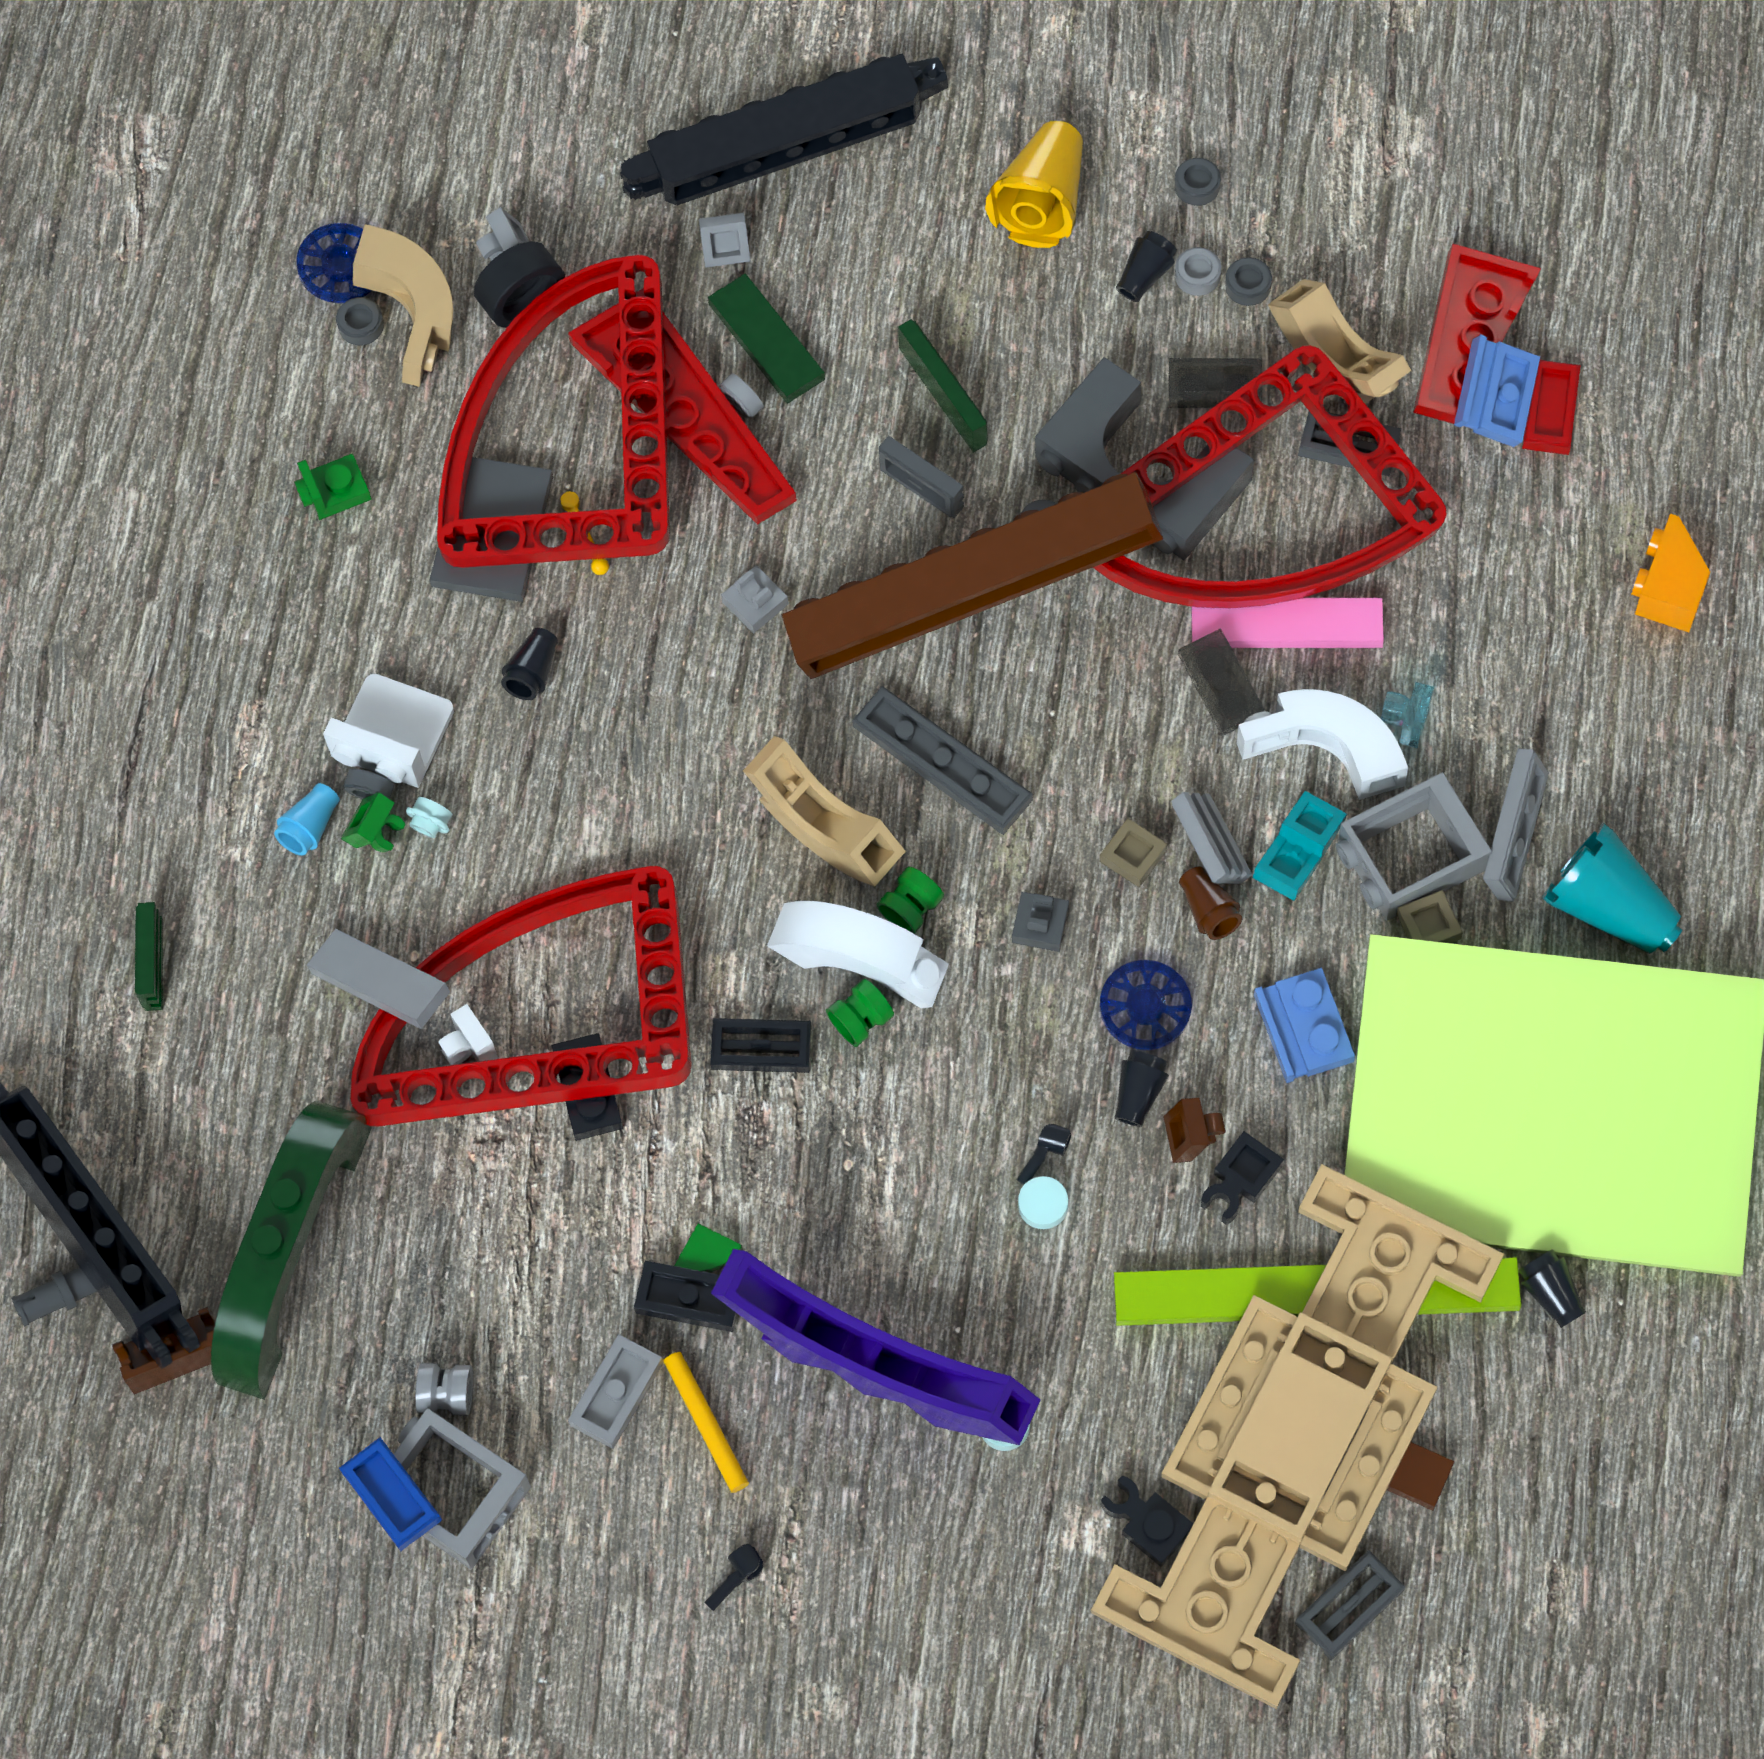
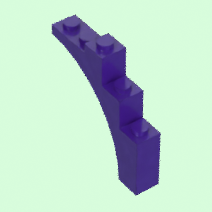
(871, 1360)

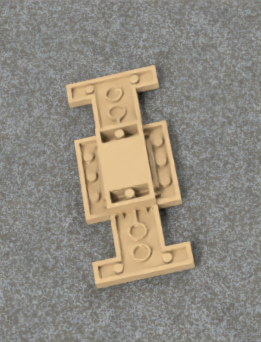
(1280, 1426)

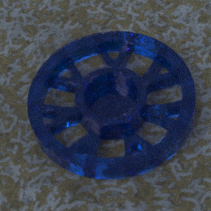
(335, 261)
(1145, 1004)

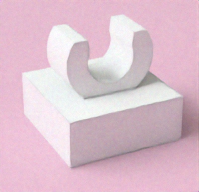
(467, 1039)

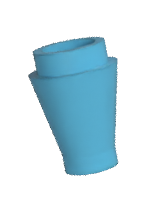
(305, 821)

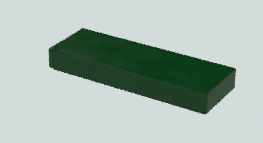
(766, 338)
(943, 385)

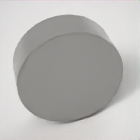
(1197, 271)
(741, 396)

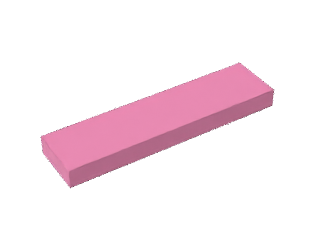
(1296, 624)

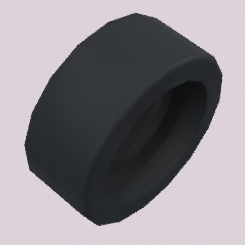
(515, 280)

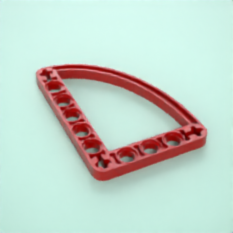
(1340, 429)
(625, 522)
(499, 929)

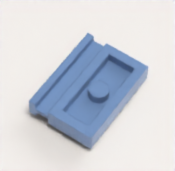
(1497, 391)
(1304, 1025)

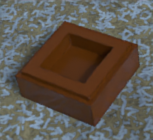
(1421, 1476)

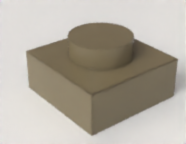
(1133, 852)
(1430, 919)

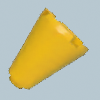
(1040, 188)

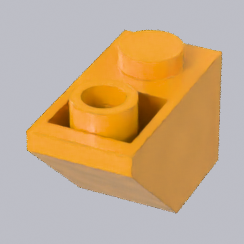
(1675, 580)

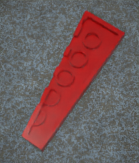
(696, 413)

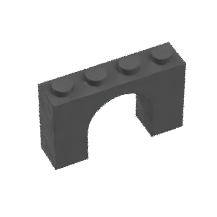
(1075, 445)

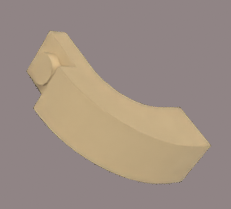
(411, 276)
(1312, 318)
(818, 819)

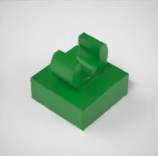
(368, 822)

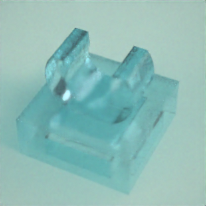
(1408, 713)

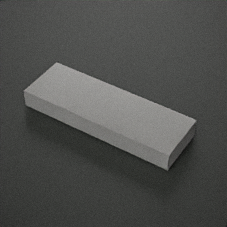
(1516, 825)
(378, 978)

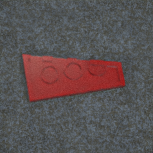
(1475, 298)

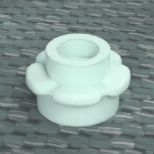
(429, 817)

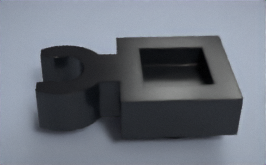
(1245, 1172)
(1152, 1525)

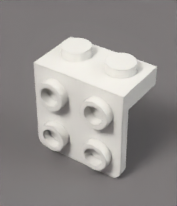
(390, 730)

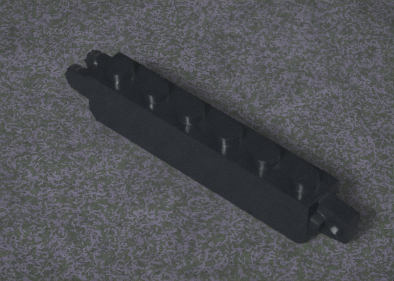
(783, 130)
(90, 1227)

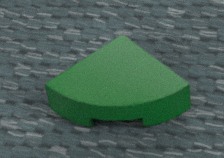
(706, 1250)

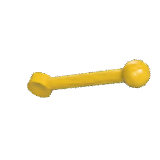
(571, 503)

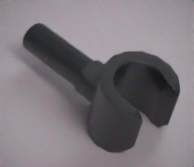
(1052, 1139)
(747, 1567)

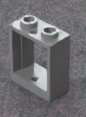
(1453, 820)
(495, 1507)

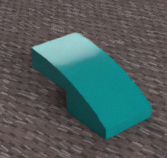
(1299, 845)

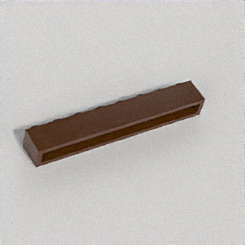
(972, 575)

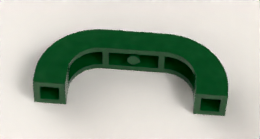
(249, 1311)

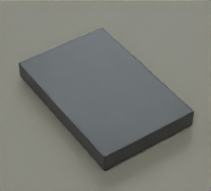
(495, 491)

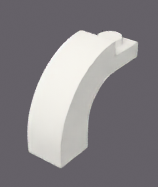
(1336, 725)
(859, 942)

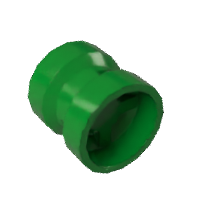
(910, 899)
(859, 1012)

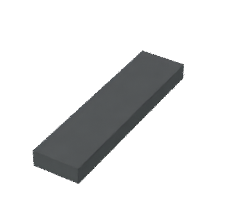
(942, 760)

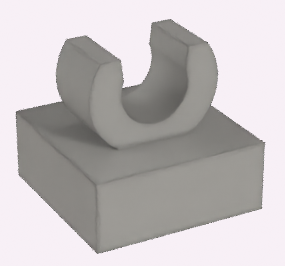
(506, 234)
(724, 240)
(754, 599)

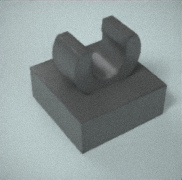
(1040, 921)

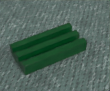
(149, 956)

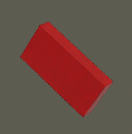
(1552, 408)

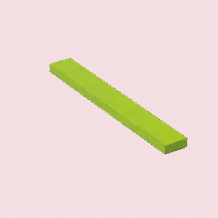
(1226, 1293)

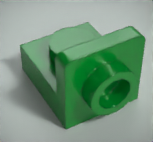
(332, 486)

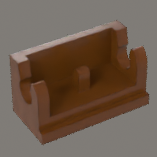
(143, 1373)

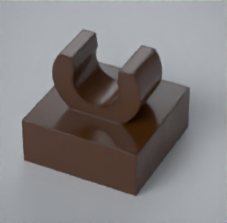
(1190, 1130)

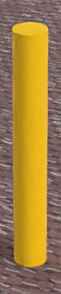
(706, 1422)

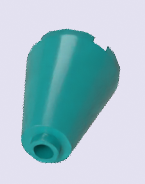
(1615, 894)

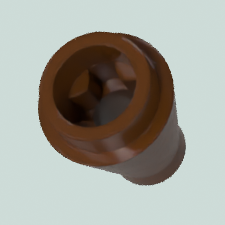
(1210, 904)

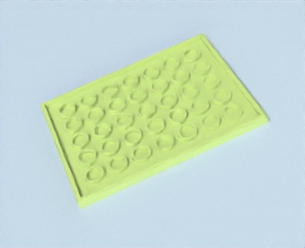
(1560, 1101)

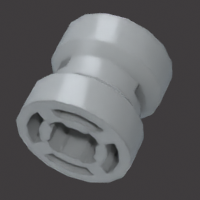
(444, 1388)

